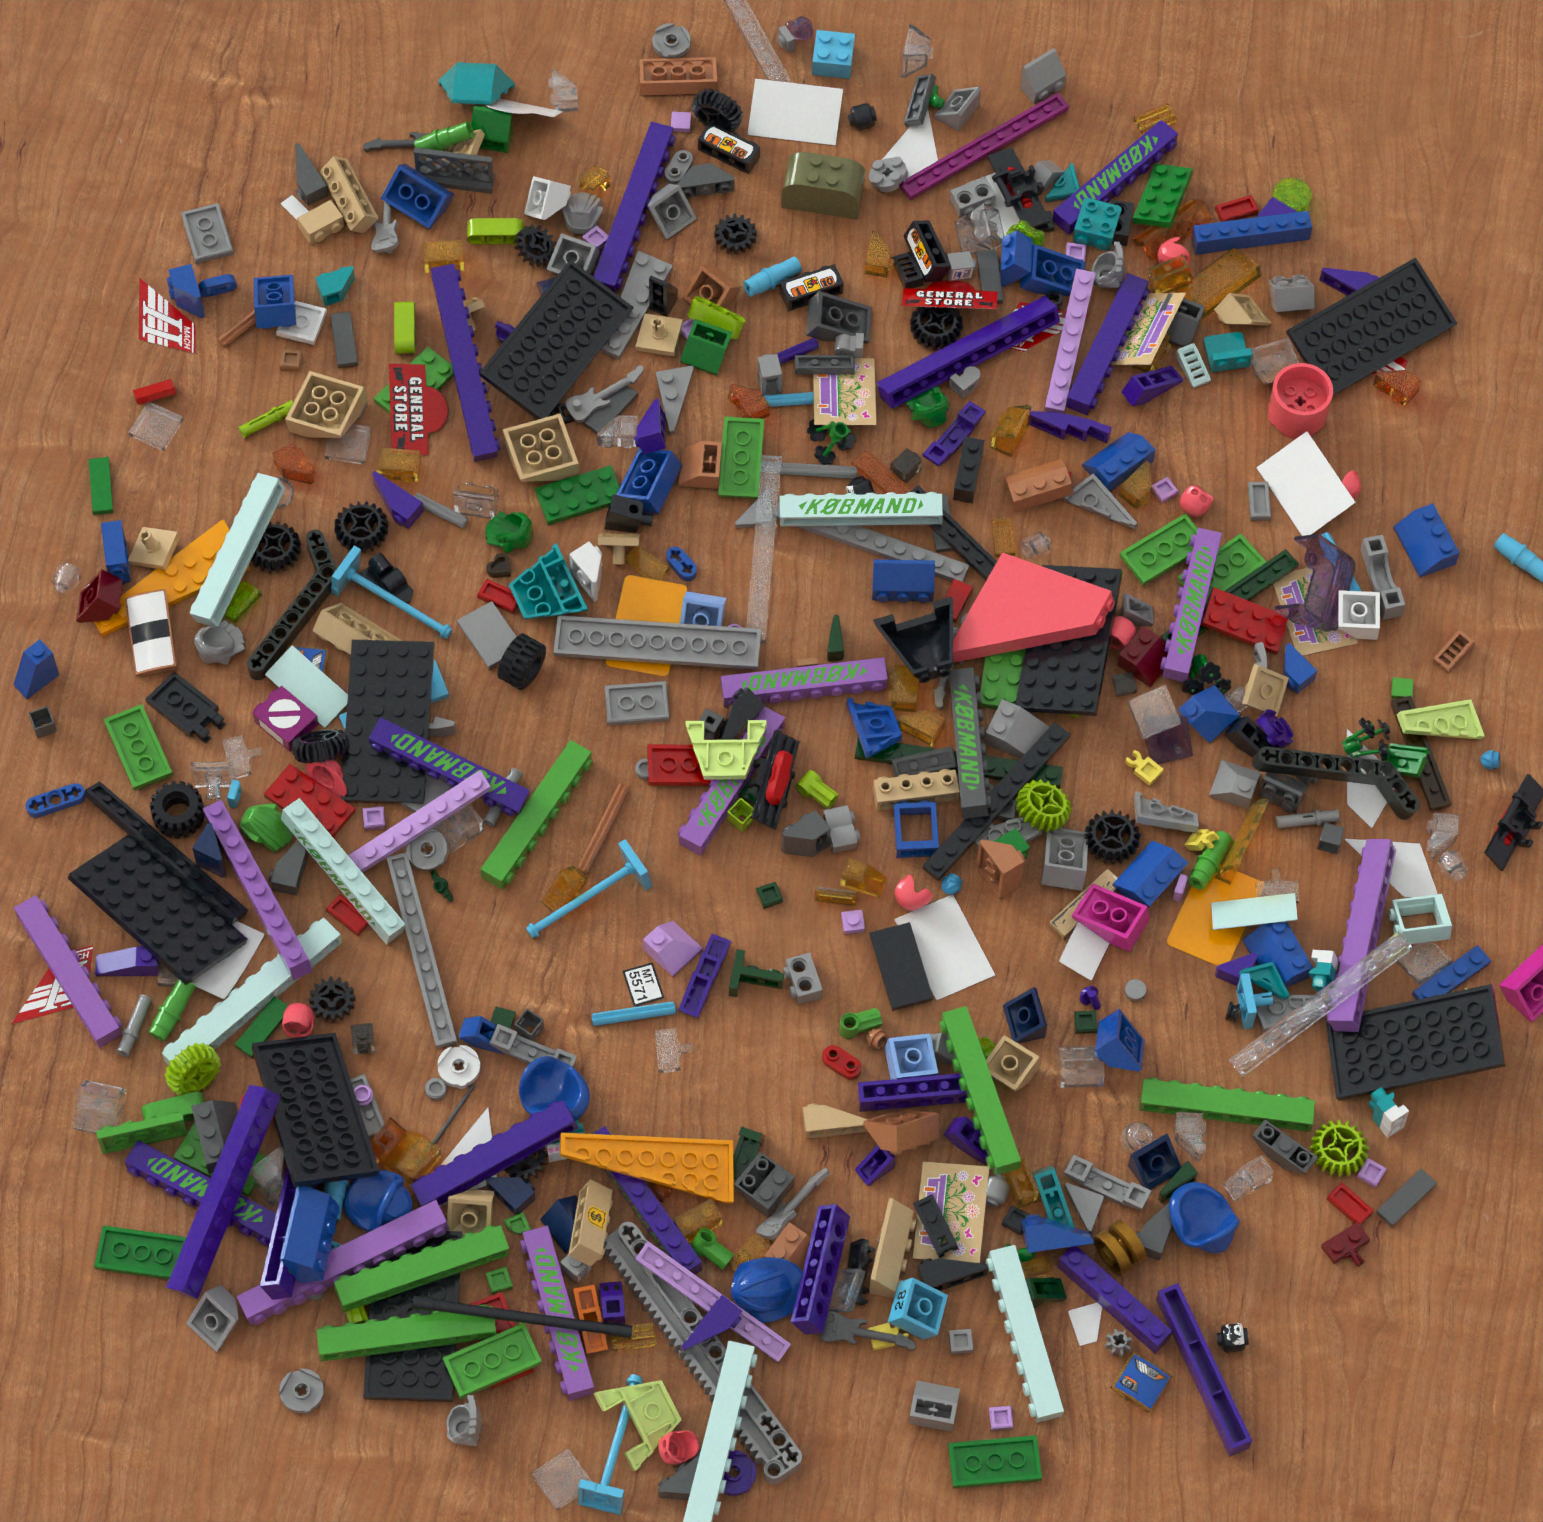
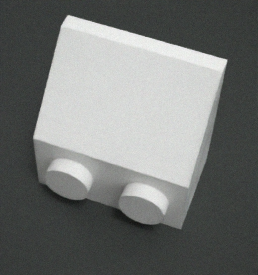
(546, 198)
(587, 568)
(1359, 614)

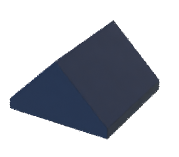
(207, 852)
(1026, 1017)
(1154, 1162)
(561, 1221)

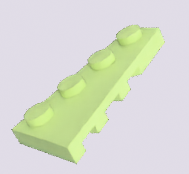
(1443, 720)

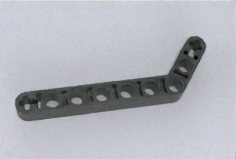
(295, 611)
(1269, 760)

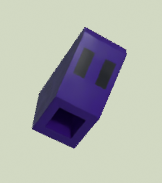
(612, 1302)

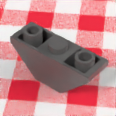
(706, 180)
(1283, 1149)
(680, 1484)

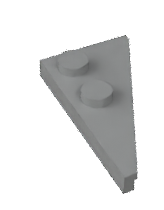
(673, 386)
(1097, 499)

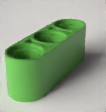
(175, 1104)

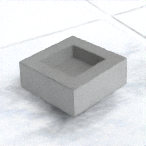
(785, 39)
(960, 1341)

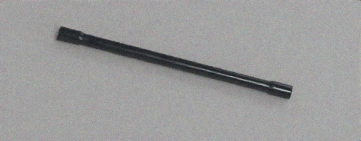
(431, 1304)

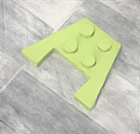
(725, 757)
(650, 1412)

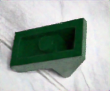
(1045, 1290)

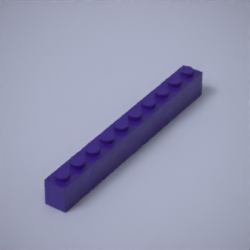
(634, 205)
(968, 352)
(464, 362)
(223, 1191)

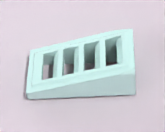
(1189, 354)

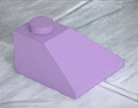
(671, 947)

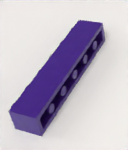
(1114, 1299)

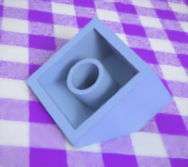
(702, 609)
(910, 1056)

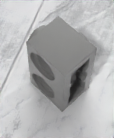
(970, 193)
(769, 374)
(805, 978)

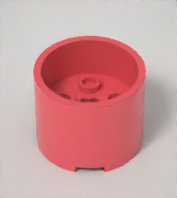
(1300, 400)

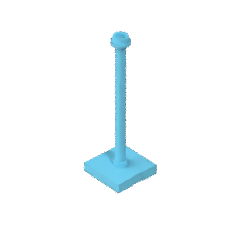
(347, 572)
(632, 866)
(602, 1495)

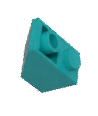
(335, 285)

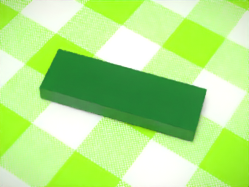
(100, 485)
(262, 1026)

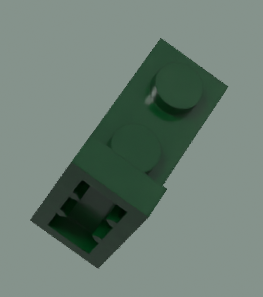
(752, 975)
(746, 1150)

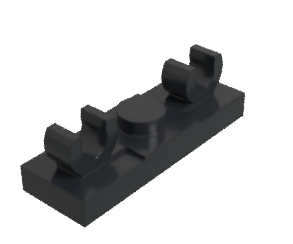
(859, 1260)

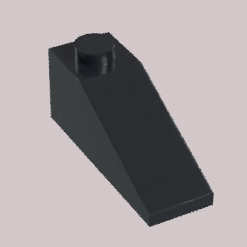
(661, 296)
(741, 709)
(1248, 736)
(949, 1273)

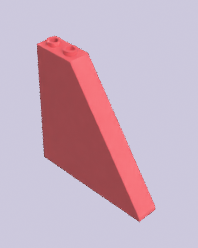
(1029, 608)

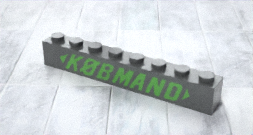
(969, 744)

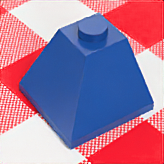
(1209, 713)

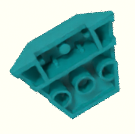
(475, 83)
(547, 588)

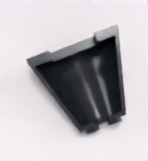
(923, 642)

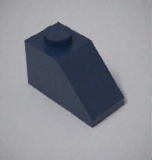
(512, 1192)

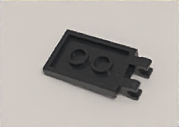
(185, 707)

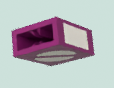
(284, 717)

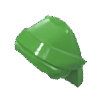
(265, 826)

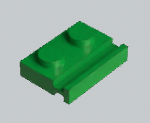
(1408, 759)

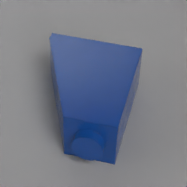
(35, 669)

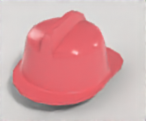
(328, 775)

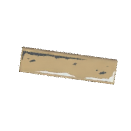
(1063, 922)

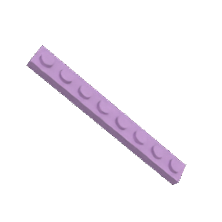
(1069, 341)
(420, 821)
(706, 1296)

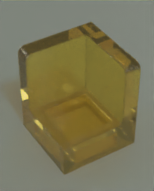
(595, 177)

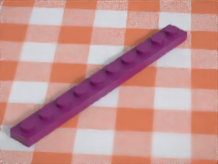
(984, 146)

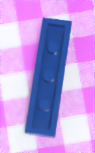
(1454, 974)

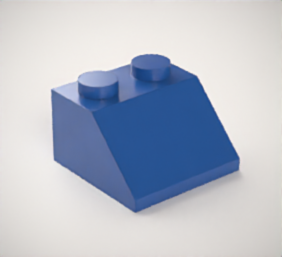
(1016, 257)
(184, 289)

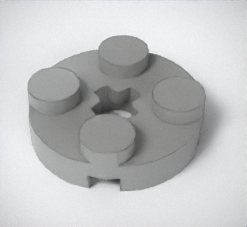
(669, 31)
(880, 168)
(437, 856)
(305, 1403)

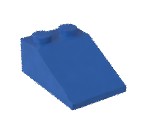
(1051, 272)
(274, 301)
(1048, 1234)

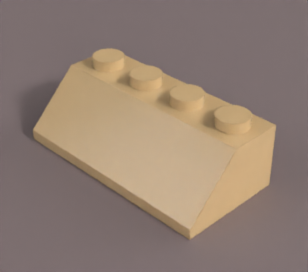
(342, 625)
(891, 1249)

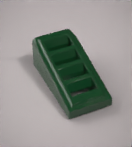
(835, 646)
(1184, 1175)

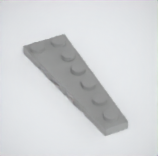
(637, 295)

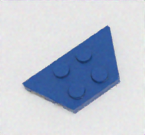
(874, 726)

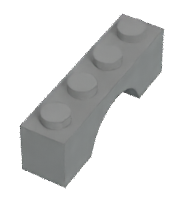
(1377, 565)

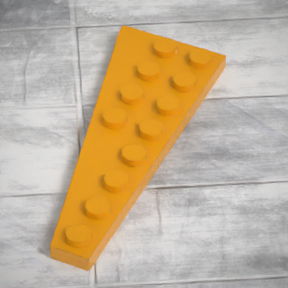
(180, 579)
(683, 1164)

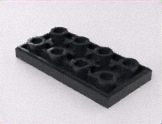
(901, 966)

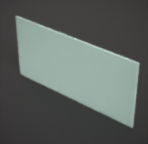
(308, 685)
(1254, 911)

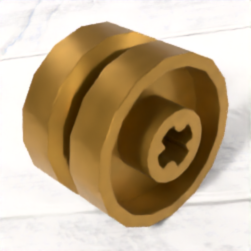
(1119, 1247)

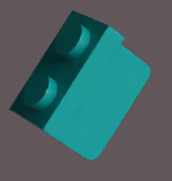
(1096, 224)
(1227, 352)

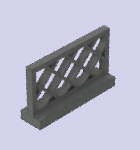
(456, 178)

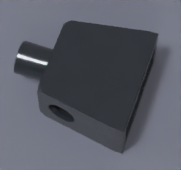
(626, 515)

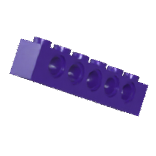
(910, 1092)
(820, 1269)

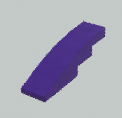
(1063, 424)
(705, 975)

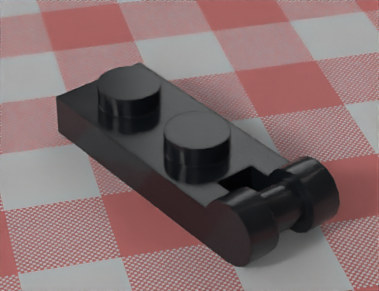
(935, 1225)

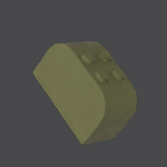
(823, 185)

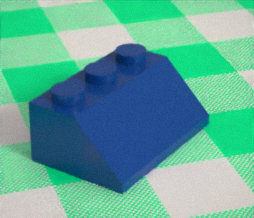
(417, 195)
(1120, 460)
(650, 479)
(1427, 541)
(903, 580)
(1150, 873)
(1279, 945)
(1119, 1043)

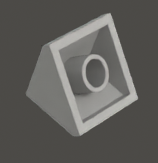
(959, 107)

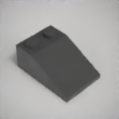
(834, 316)

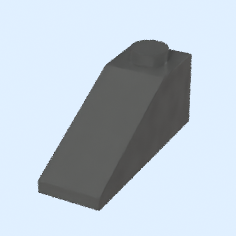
(309, 182)
(289, 870)
(1155, 1233)

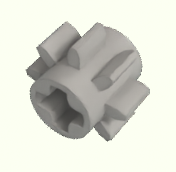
(1118, 1336)

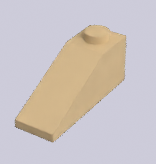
(828, 1121)

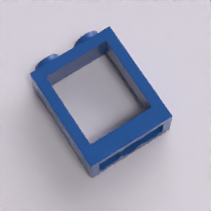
(116, 550)
(915, 848)

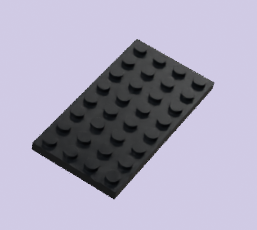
(1373, 326)
(556, 341)
(1070, 673)
(393, 684)
(157, 909)
(1418, 1043)
(316, 1111)
(415, 1372)

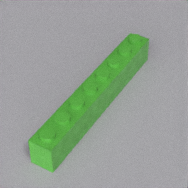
(536, 815)
(980, 1090)
(1227, 1104)
(421, 1268)
(401, 1334)

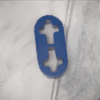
(217, 285)
(678, 566)

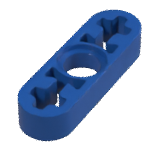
(68, 790)

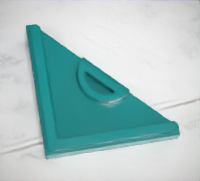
(1065, 186)
(1267, 978)

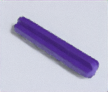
(799, 349)

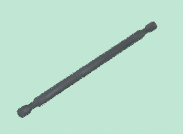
(453, 1114)

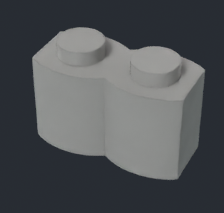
(842, 834)

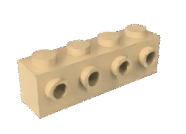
(348, 194)
(925, 786)

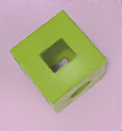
(742, 809)

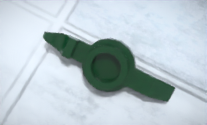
(441, 886)

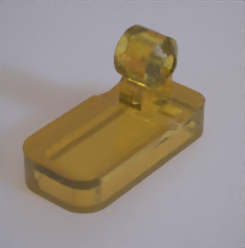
(752, 1249)

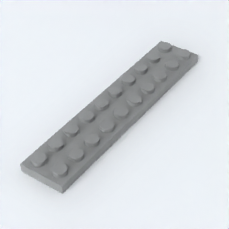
(657, 642)

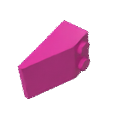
(1112, 916)

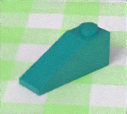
(1052, 1195)

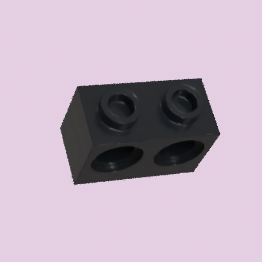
(1124, 222)

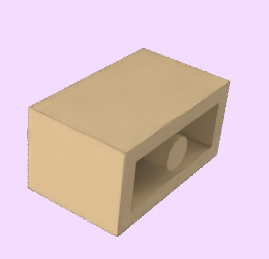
(320, 222)

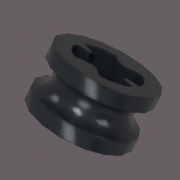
(1055, 296)
(1232, 1012)

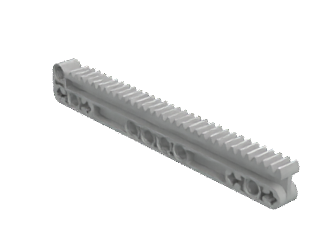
(669, 1312)

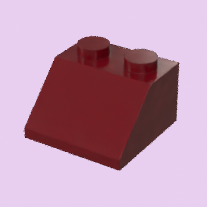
(100, 598)
(1143, 656)

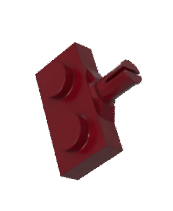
(1346, 1245)

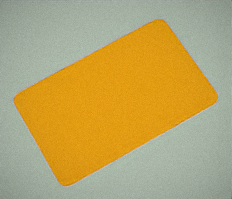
(649, 601)
(1194, 924)

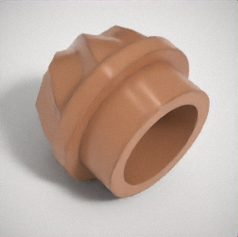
(877, 1038)

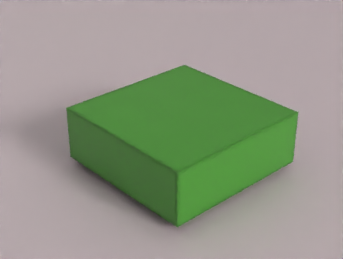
(1401, 688)
(499, 1280)

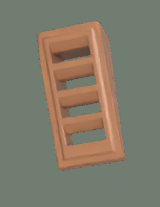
(1469, 642)

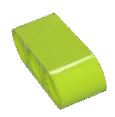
(493, 230)
(716, 315)
(404, 327)

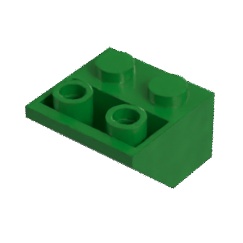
(496, 127)
(706, 347)

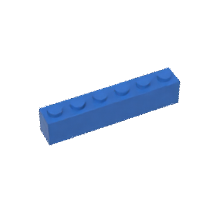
(1251, 232)

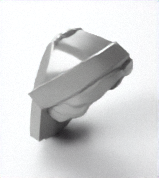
(582, 212)
(1110, 268)
(219, 643)
(465, 1423)

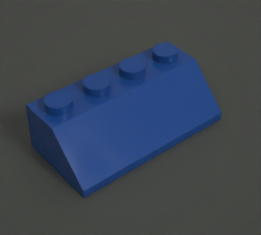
(309, 1234)

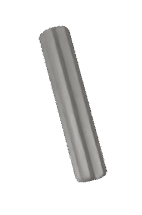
(442, 511)

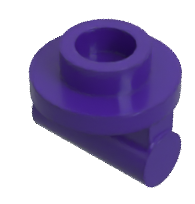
(503, 330)
(1090, 996)

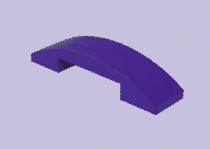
(954, 436)

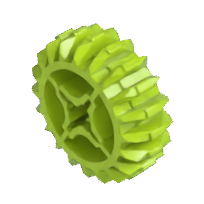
(1049, 817)
(192, 1069)
(1353, 1142)

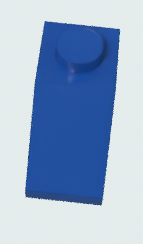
(1298, 670)
(478, 1033)

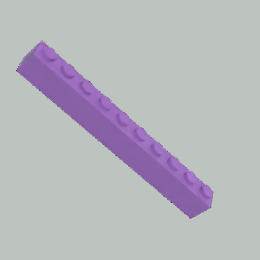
(257, 890)
(1363, 925)
(348, 1259)

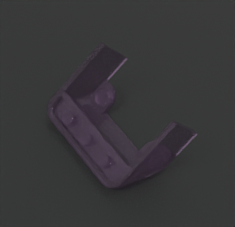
(1331, 572)

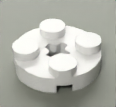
(461, 1078)

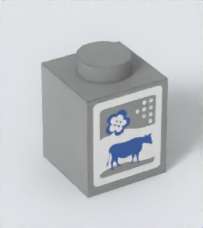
(961, 266)
(574, 1269)

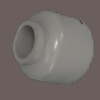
(997, 1190)

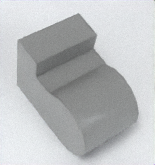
(849, 345)
(966, 382)

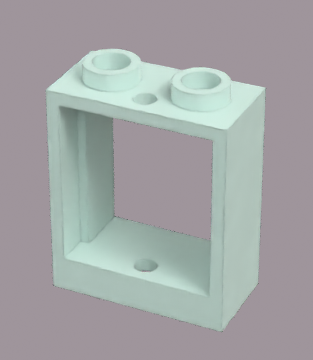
(1421, 905)

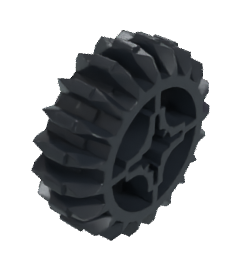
(717, 109)
(933, 330)
(362, 521)
(273, 557)
(320, 746)
(1121, 826)

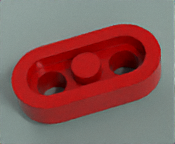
(840, 1062)

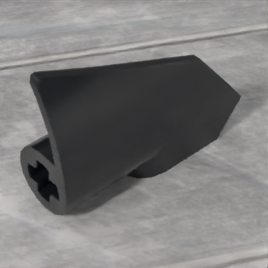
(387, 577)

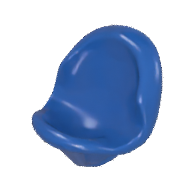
(551, 1081)
(376, 1200)
(1202, 1217)
(766, 1287)

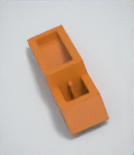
(589, 1309)

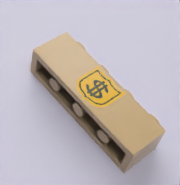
(591, 1223)

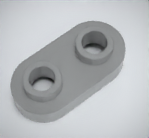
(679, 166)

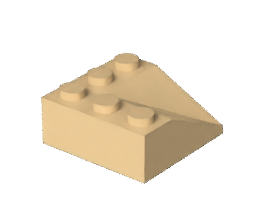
(325, 407)
(541, 450)

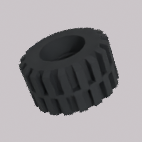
(521, 661)
(172, 795)

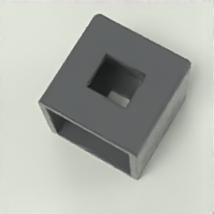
(39, 717)
(713, 723)
(1330, 838)
(529, 1019)

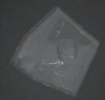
(916, 51)

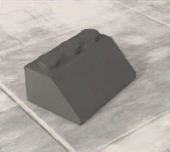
(213, 1125)

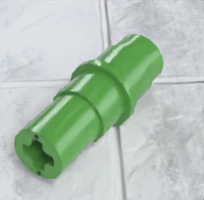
(446, 137)
(1209, 861)
(171, 1010)

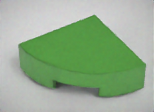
(517, 1224)

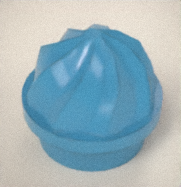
(1490, 760)
(951, 884)

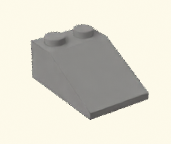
(1014, 729)
(1065, 859)

